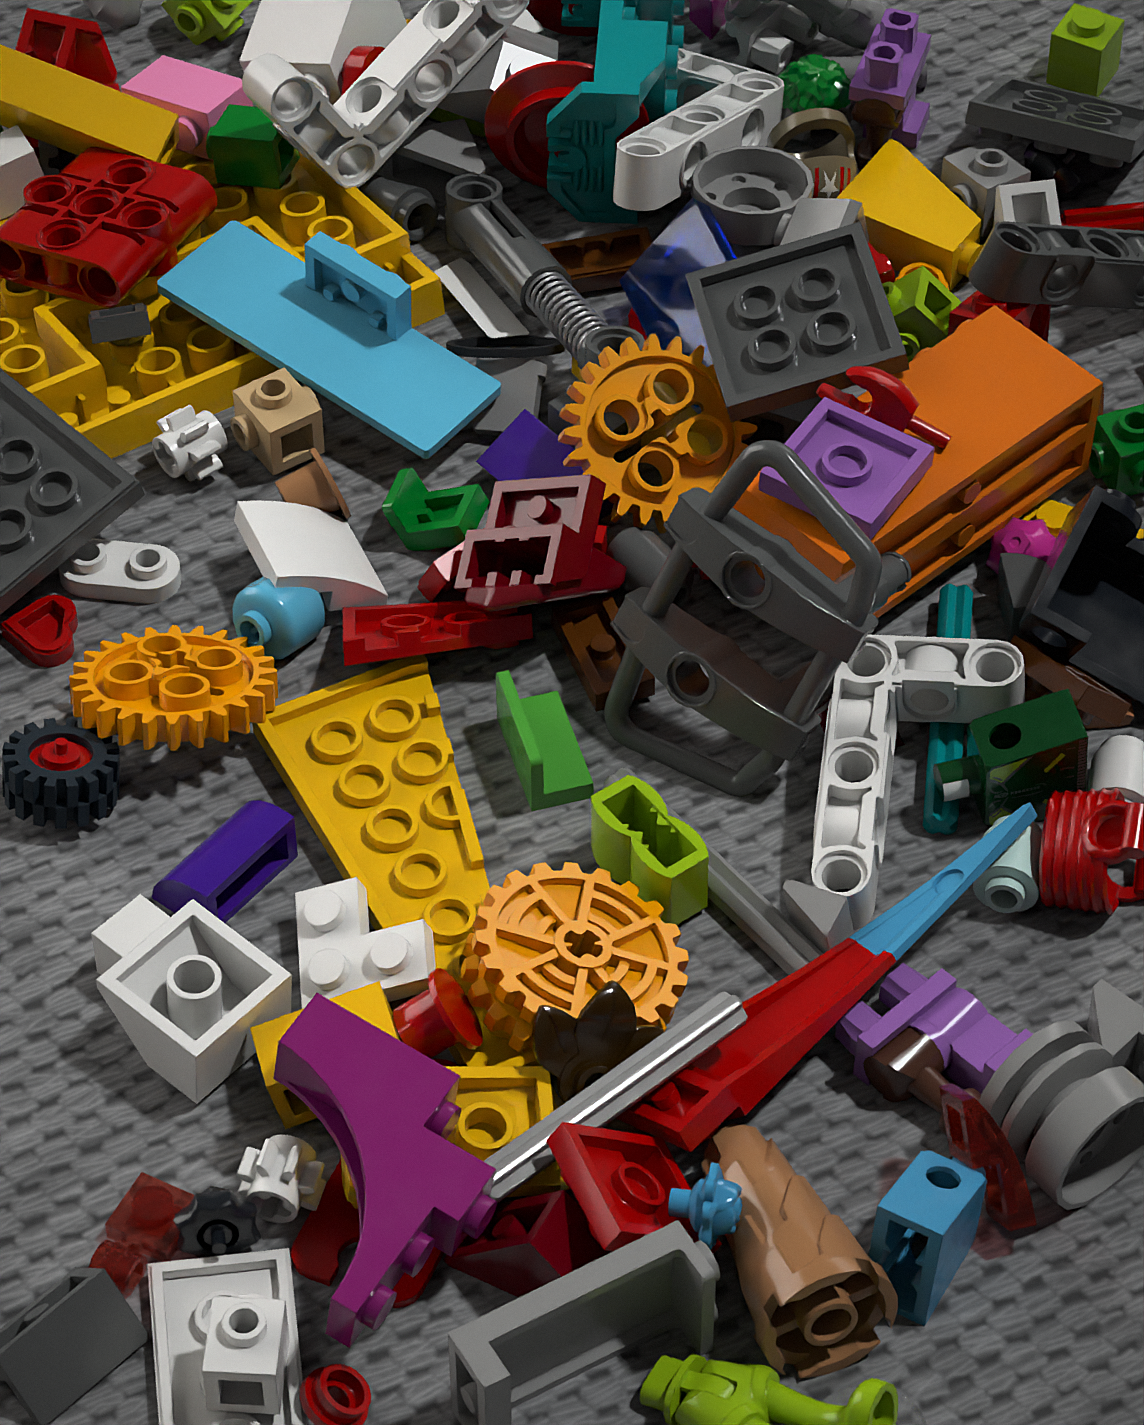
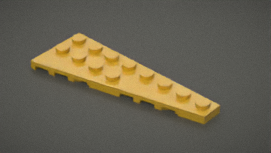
(390, 809)

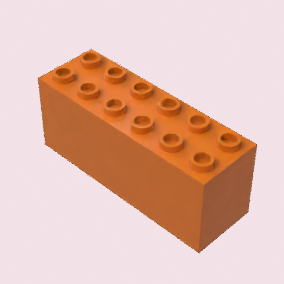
(1018, 434)

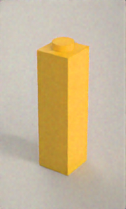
(81, 112)

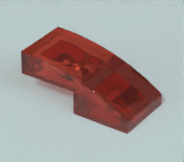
(981, 1143)

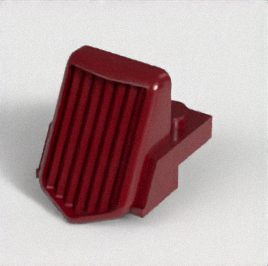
(538, 545)

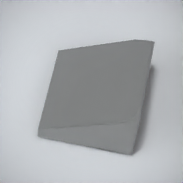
(818, 914)

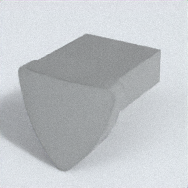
(520, 390)

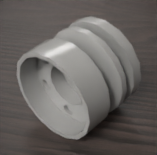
(751, 192)
(1068, 1113)

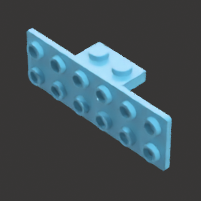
(335, 329)

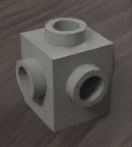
(976, 174)

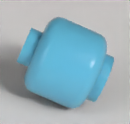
(278, 617)

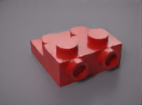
(619, 1181)

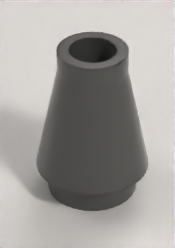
(405, 204)

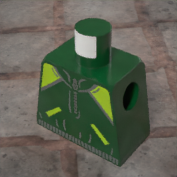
(1019, 758)

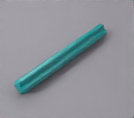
(946, 737)

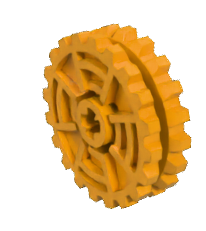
(560, 941)

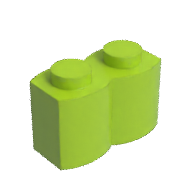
(649, 848)

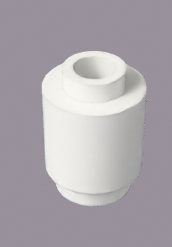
(1119, 765)

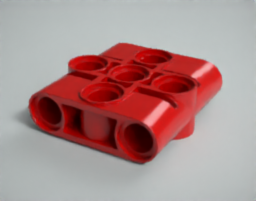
(102, 226)

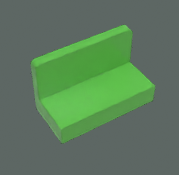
(542, 746)

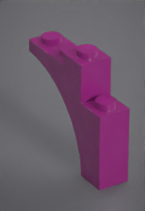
(391, 1124)

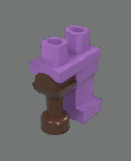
(887, 85)
(925, 1034)

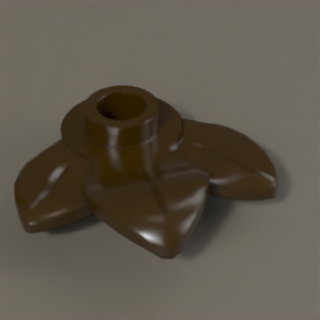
(591, 1043)

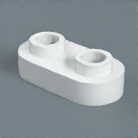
(122, 572)

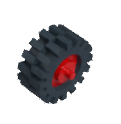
(60, 773)

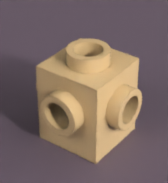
(277, 409)

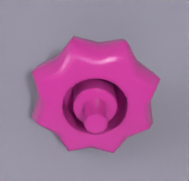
(1022, 538)

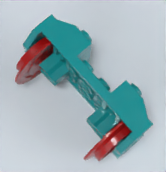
(564, 118)

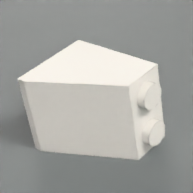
(321, 34)

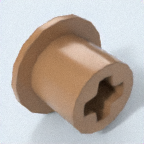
(313, 487)

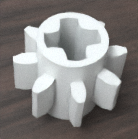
(189, 443)
(281, 1178)

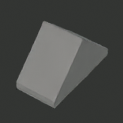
(434, 157)

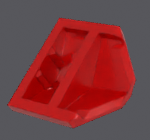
(68, 44)

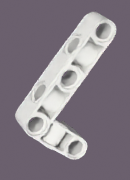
(389, 97)
(661, 157)
(880, 686)

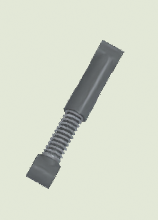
(485, 226)

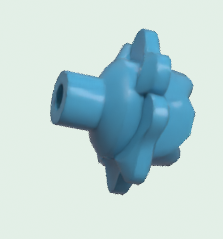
(710, 1206)

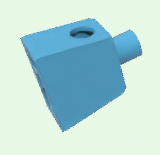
(932, 1200)

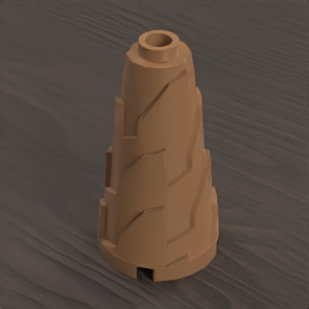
(797, 1262)

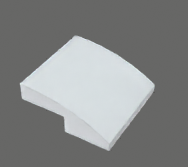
(309, 550)

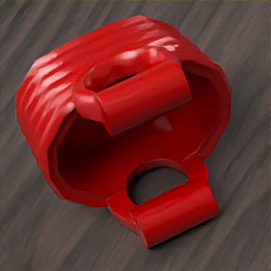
(1078, 843)

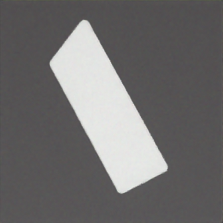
(480, 300)

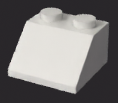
(194, 997)

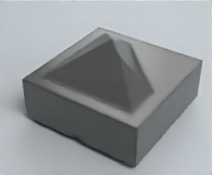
(119, 324)

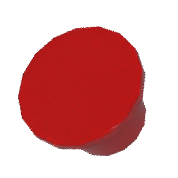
(438, 1017)

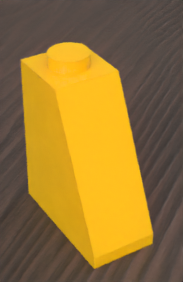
(915, 214)

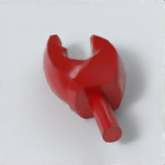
(890, 404)

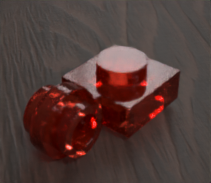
(140, 1226)

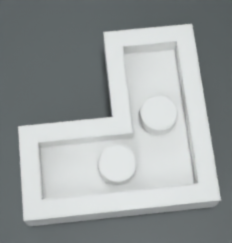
(342, 953)

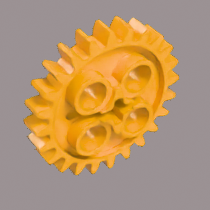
(626, 388)
(173, 687)

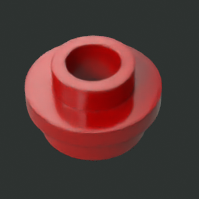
(335, 1396)

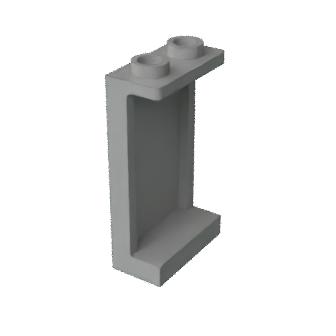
(582, 1323)

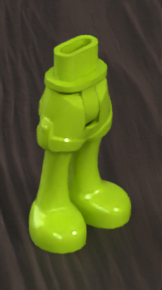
(752, 1395)

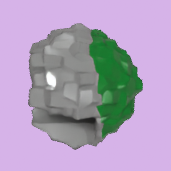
(815, 84)

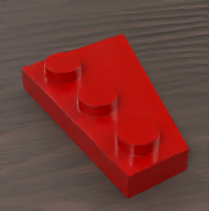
(427, 628)

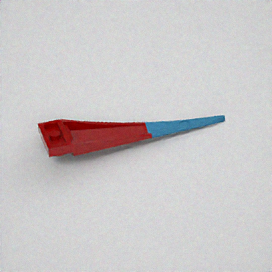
(805, 1005)

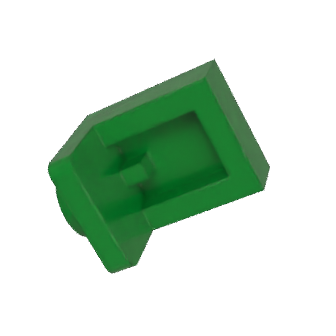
(433, 517)

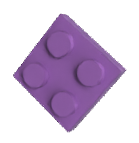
(857, 461)

